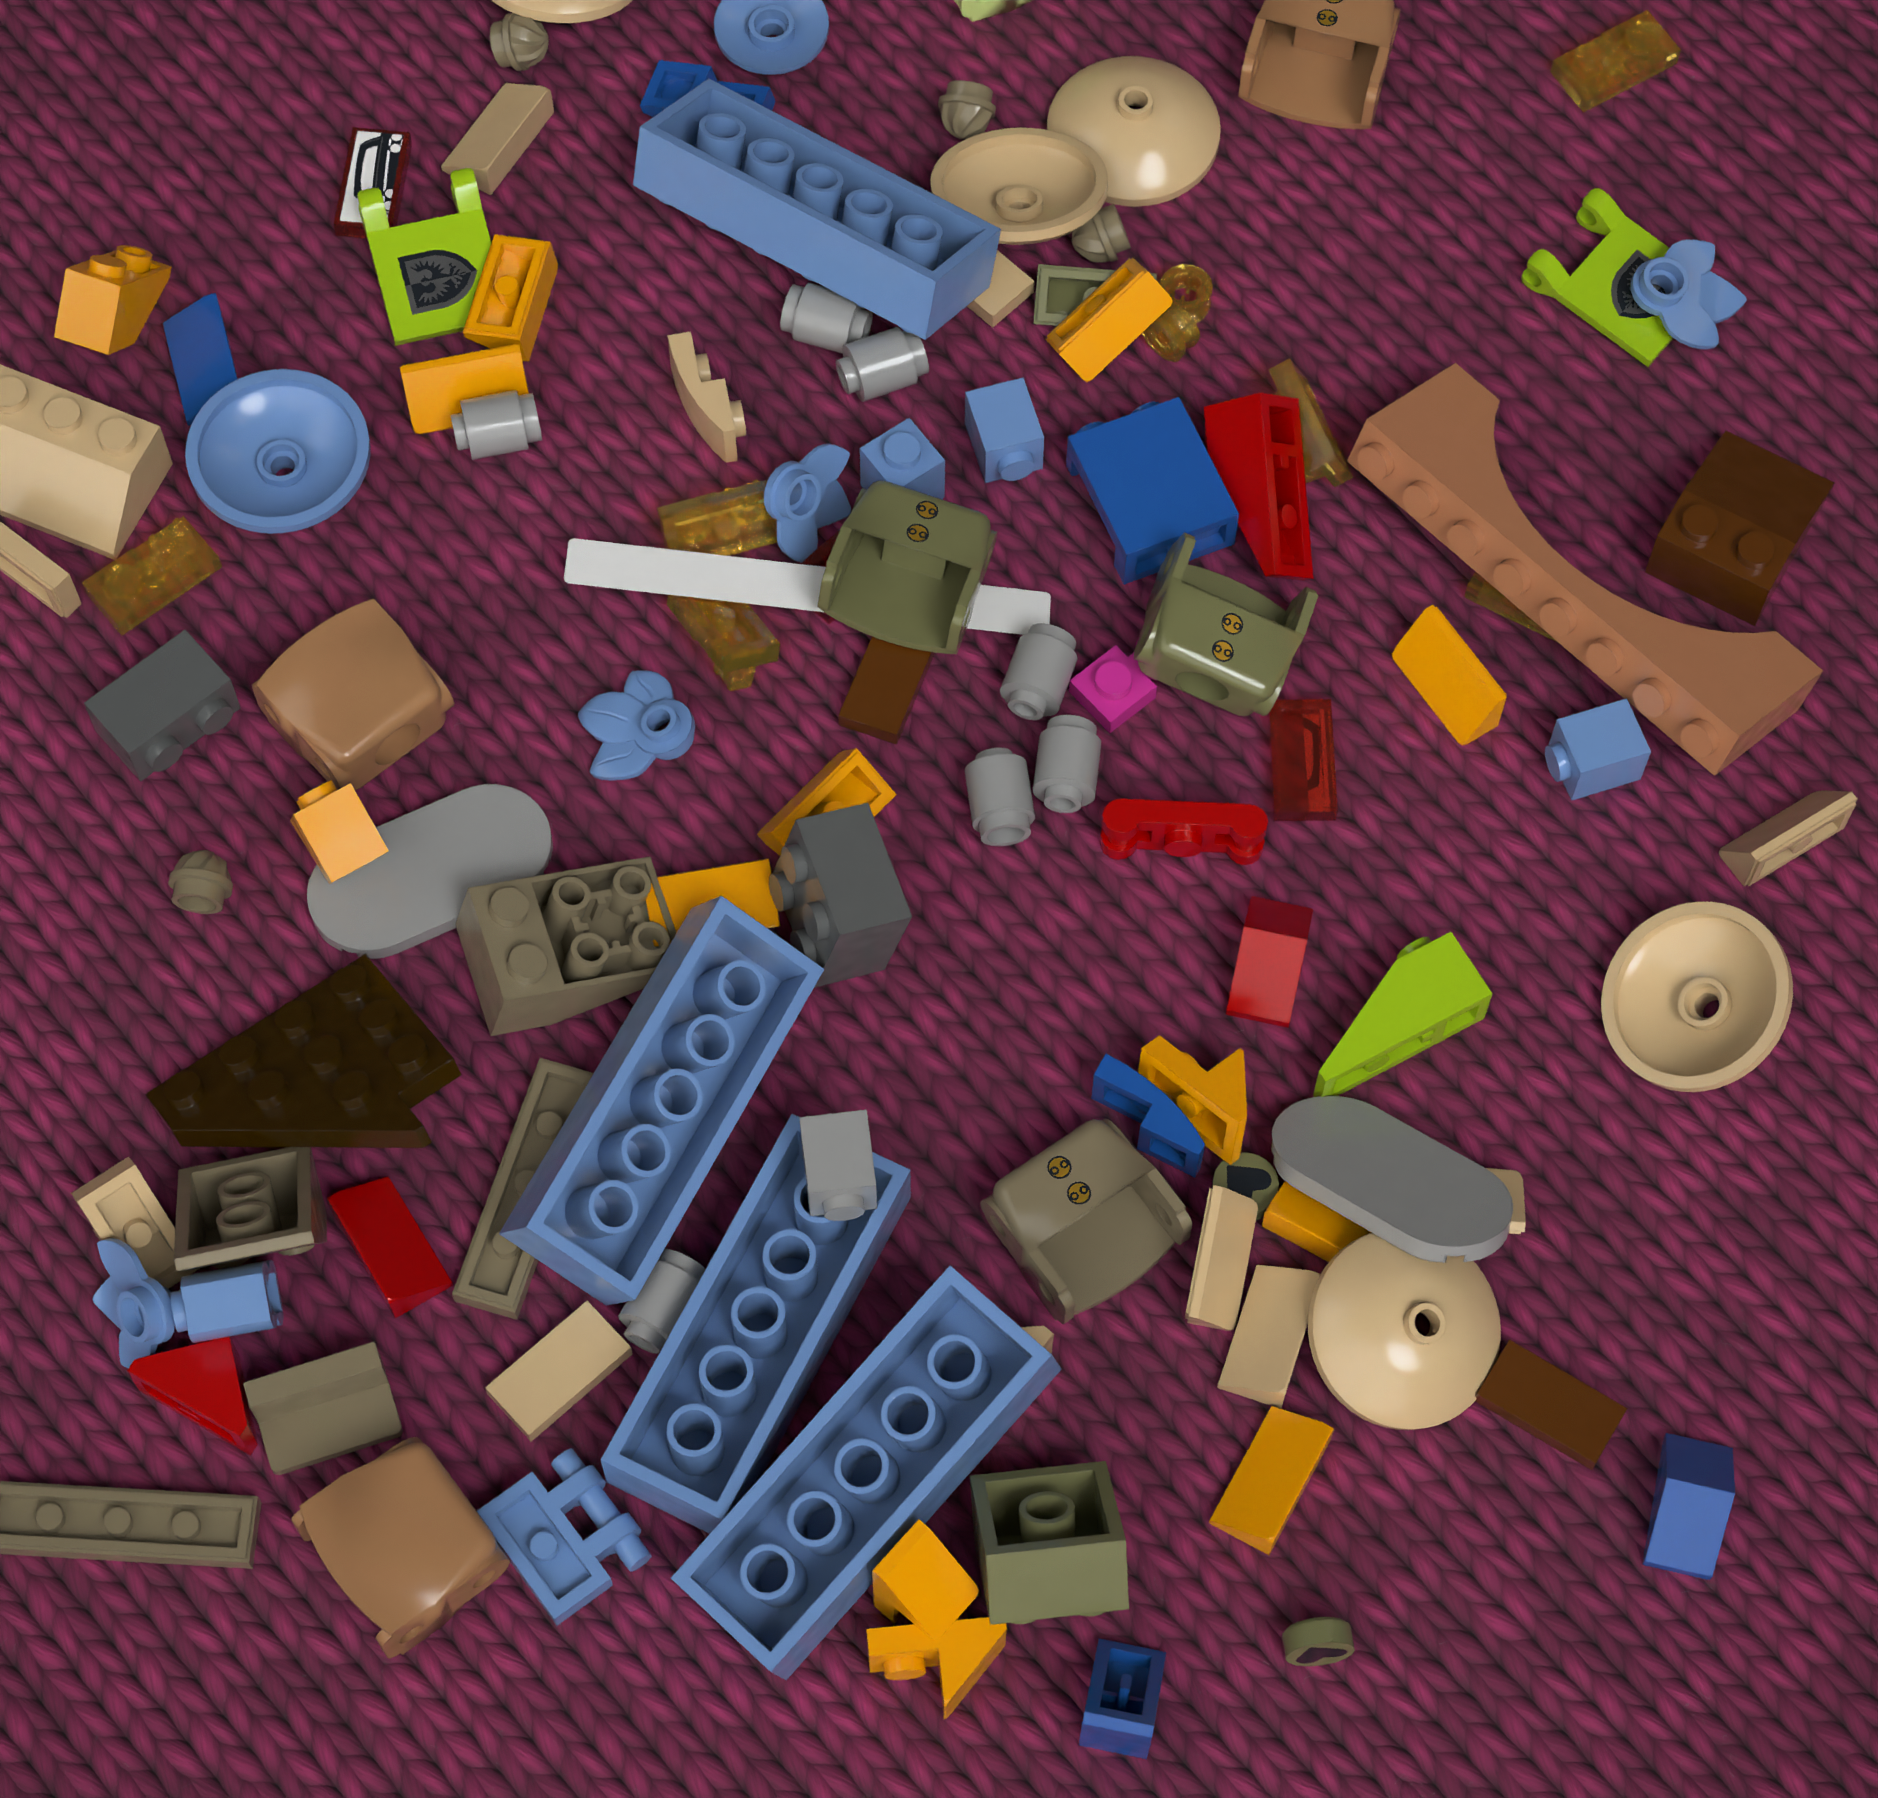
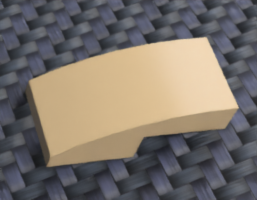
(705, 398)

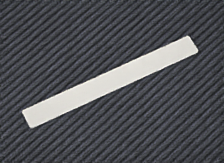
(761, 582)

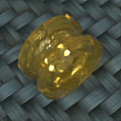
(1193, 279)
(1172, 333)

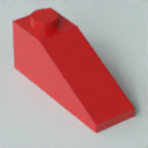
(1261, 463)

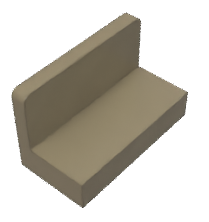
(324, 1408)

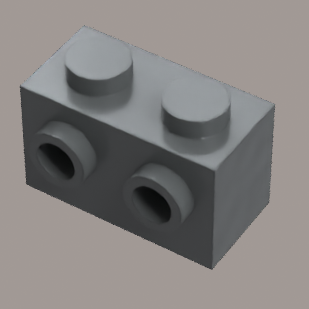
(163, 706)

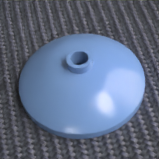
(271, 425)

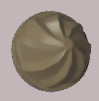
(518, 42)
(966, 108)
(1101, 236)
(200, 882)

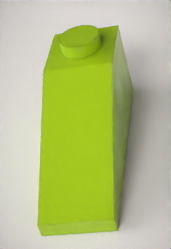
(1417, 1004)

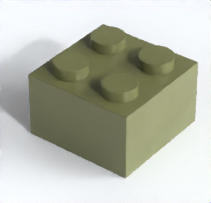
(1049, 1543)

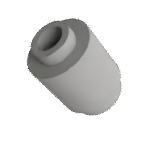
(823, 317)
(882, 363)
(496, 424)
(1039, 672)
(1067, 764)
(1000, 797)
(661, 1300)

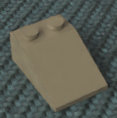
(248, 1209)

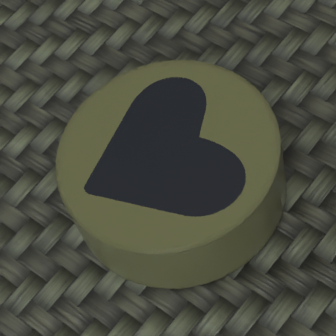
(1250, 1177)
(1318, 1641)

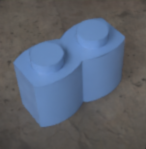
(228, 1302)

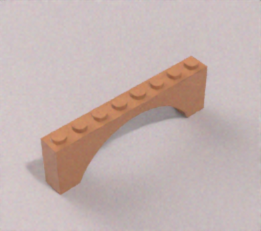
(1694, 683)

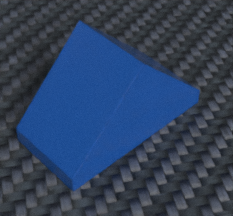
(1690, 1506)
(1122, 1699)

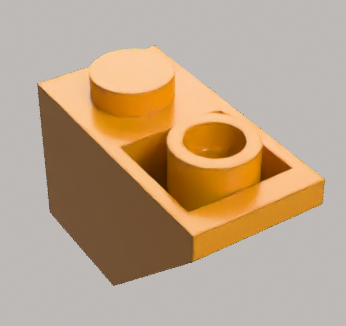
(110, 298)
(337, 830)

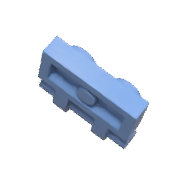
(545, 1546)

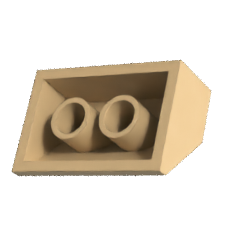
(75, 464)

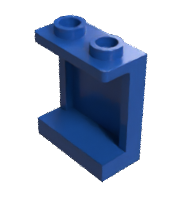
(1152, 486)

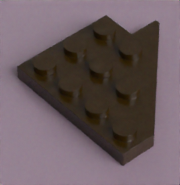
(314, 1073)

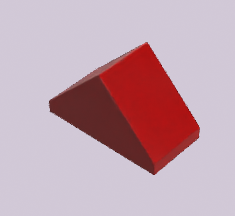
(1269, 961)
(203, 1386)

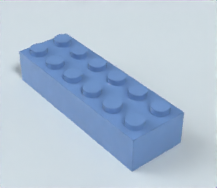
(816, 208)
(662, 1102)
(749, 1341)
(866, 1472)

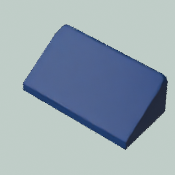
(199, 353)

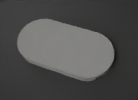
(432, 860)
(1391, 1179)

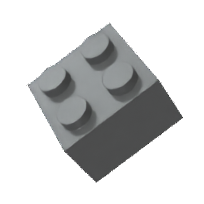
(840, 893)

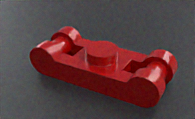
(1183, 828)

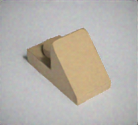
(126, 1209)

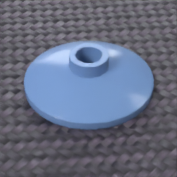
(743, 29)

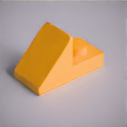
(1210, 1099)
(922, 1583)
(960, 1653)

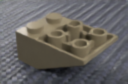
(561, 942)

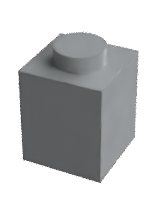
(838, 1164)

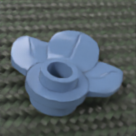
(1693, 294)
(807, 498)
(630, 723)
(133, 1302)

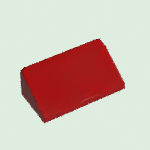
(389, 1244)

